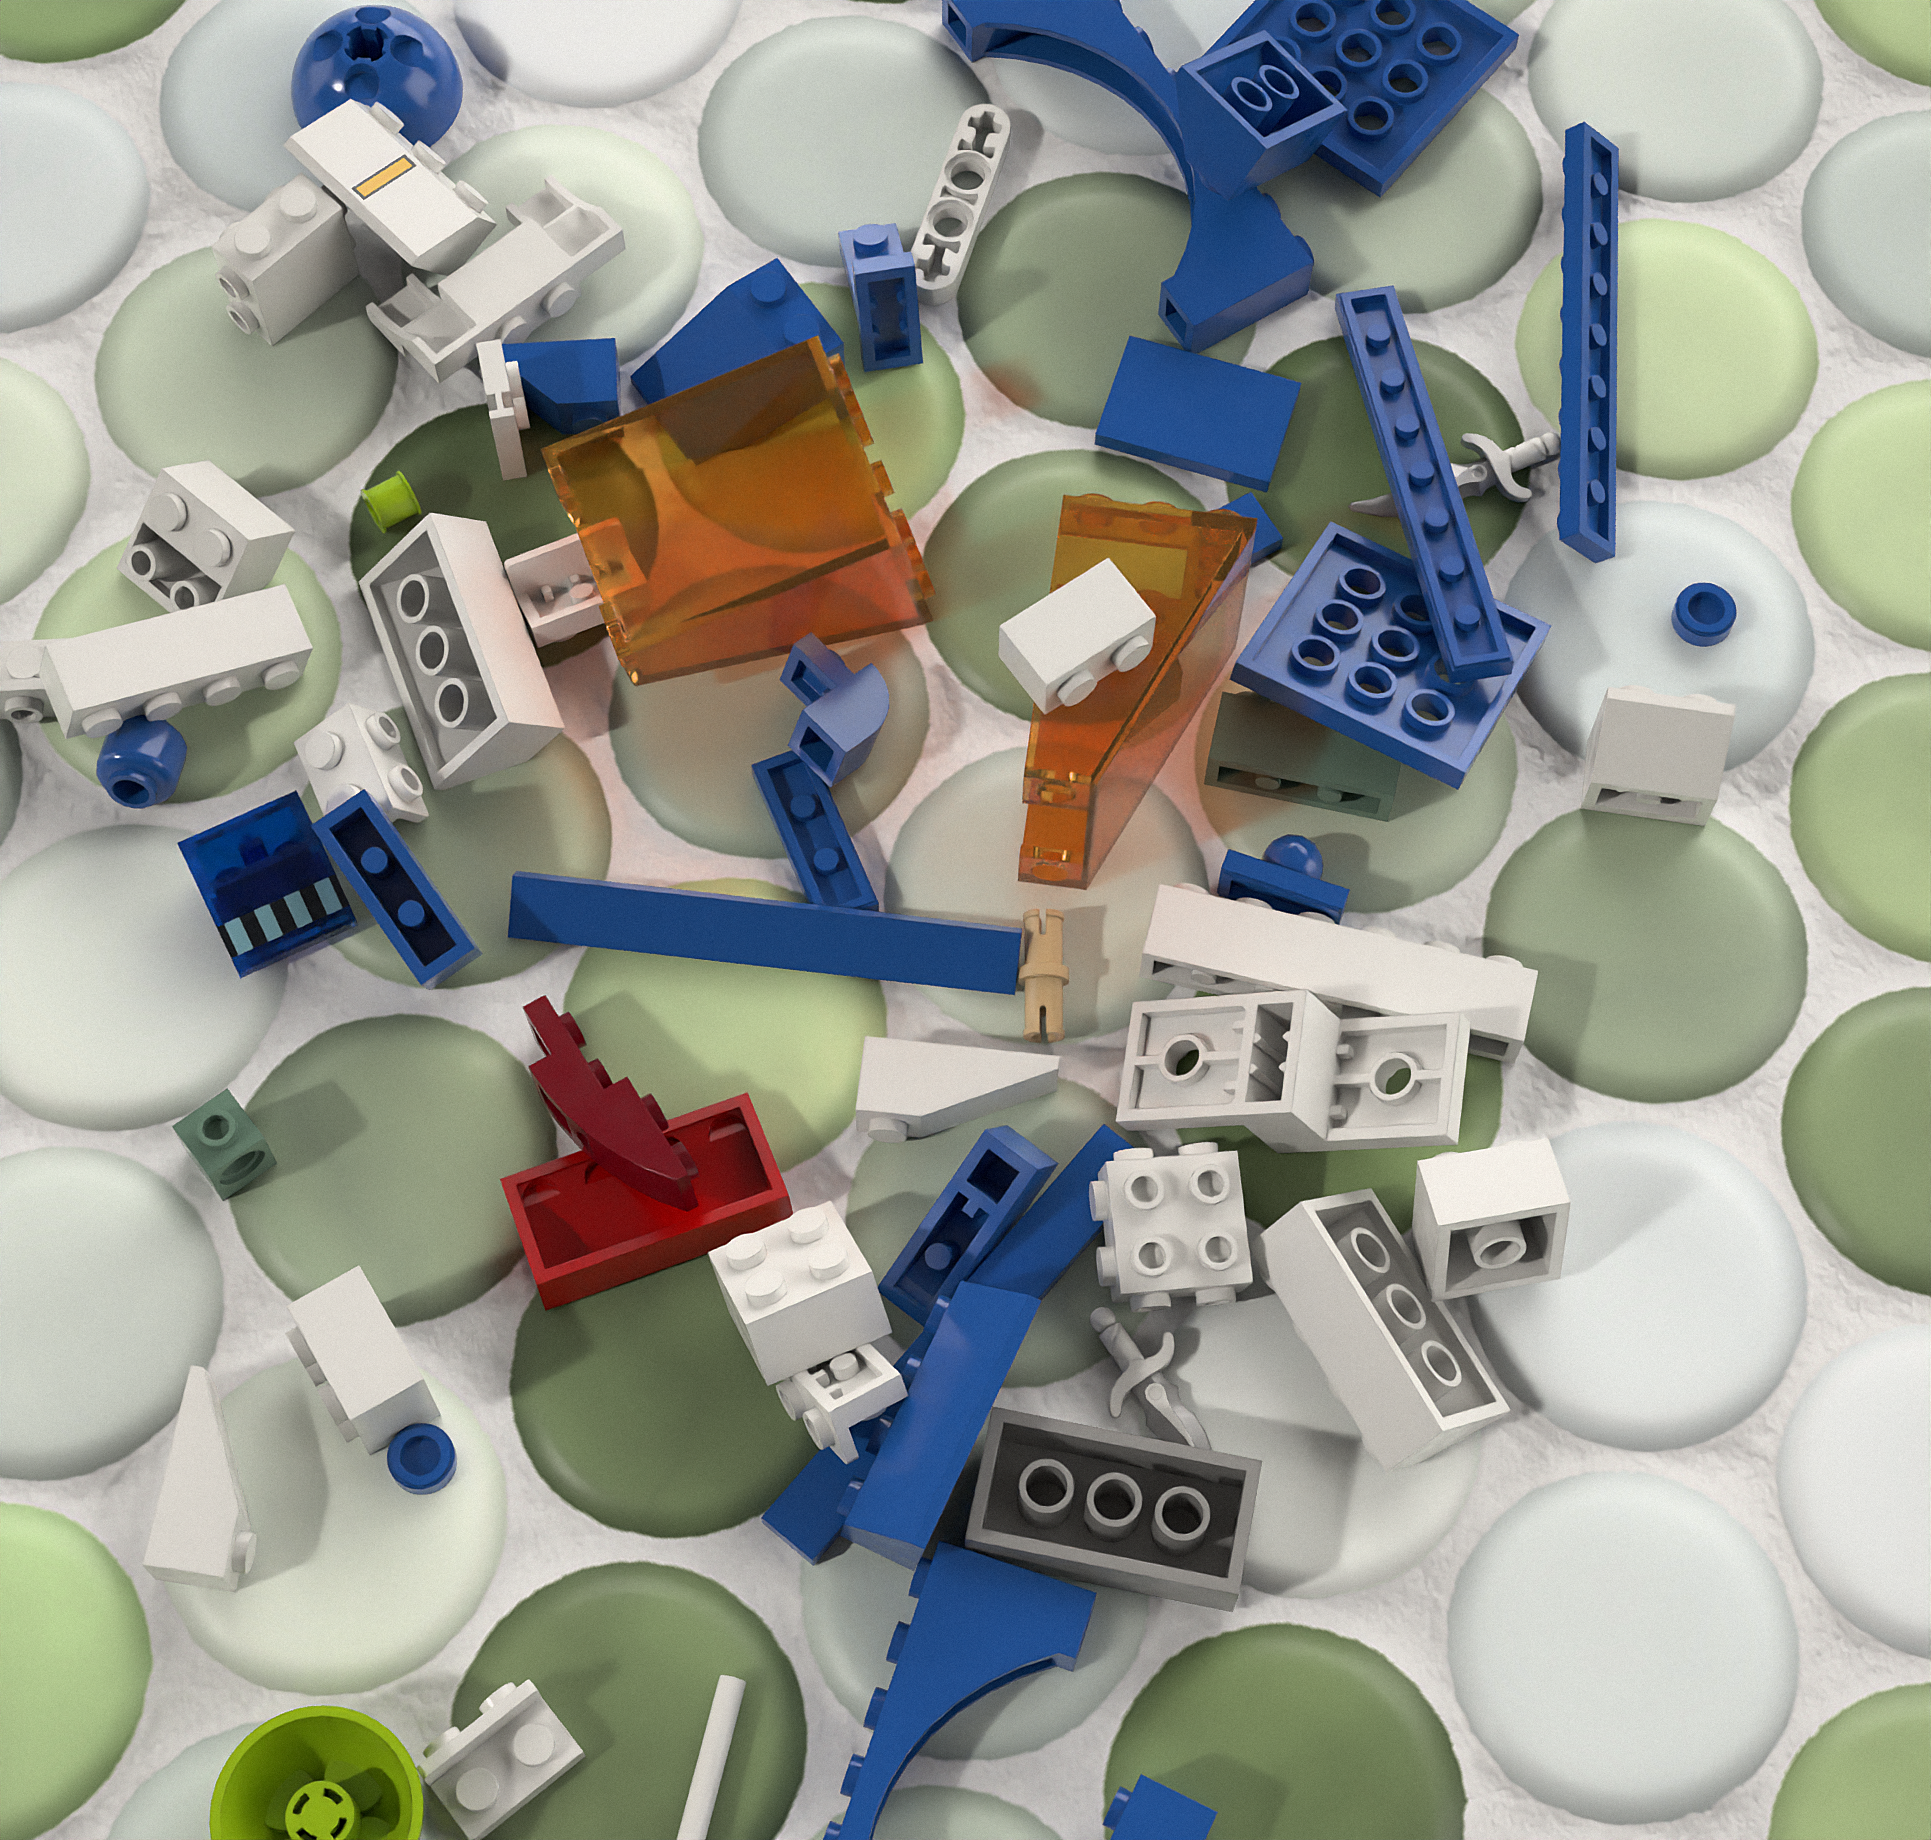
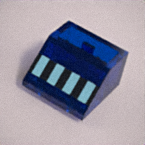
(268, 884)

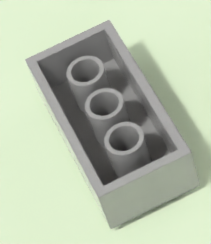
(1114, 1509)

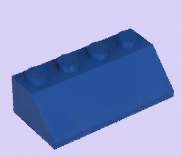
(937, 1421)

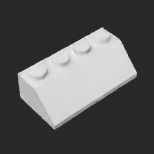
(460, 651)
(1374, 1328)

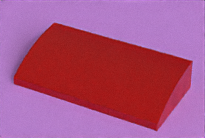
(596, 1232)

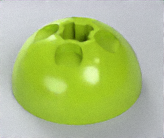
(311, 1774)

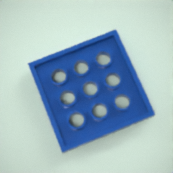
(1397, 52)
(1332, 693)

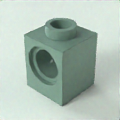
(225, 1144)

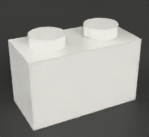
(1077, 637)

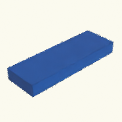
(813, 834)

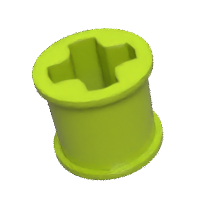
(391, 502)

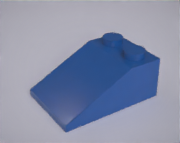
(736, 328)

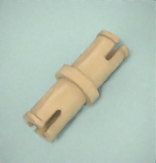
(1043, 975)

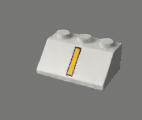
(394, 185)

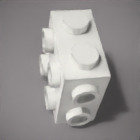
(285, 258)
(1172, 1227)

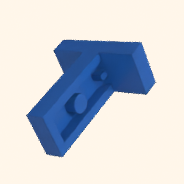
(883, 296)

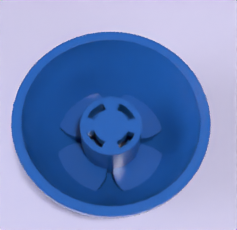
(383, 59)

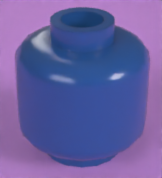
(141, 762)

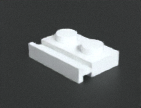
(505, 406)

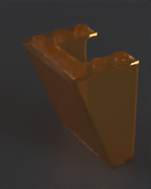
(740, 520)
(1102, 755)

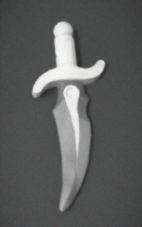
(1490, 470)
(1143, 1376)

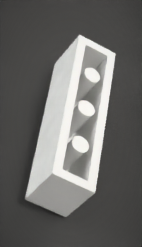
(175, 662)

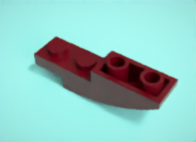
(606, 1117)

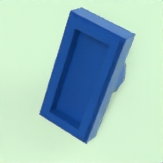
(1284, 879)

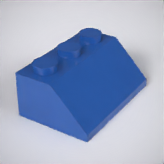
(1251, 114)

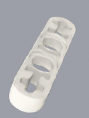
(964, 205)

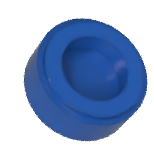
(1703, 614)
(422, 1459)

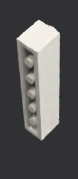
(1354, 972)

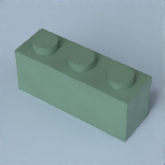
(1293, 759)

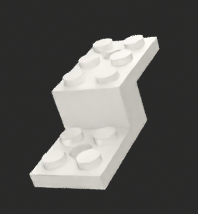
(1294, 1072)

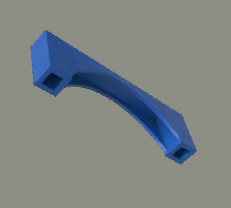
(1239, 250)
(969, 1636)

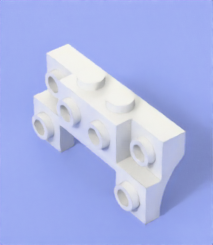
(507, 286)

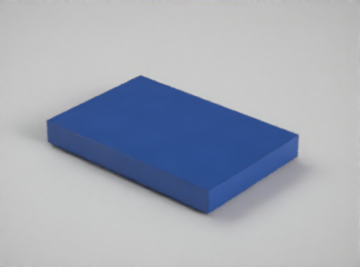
(1197, 413)

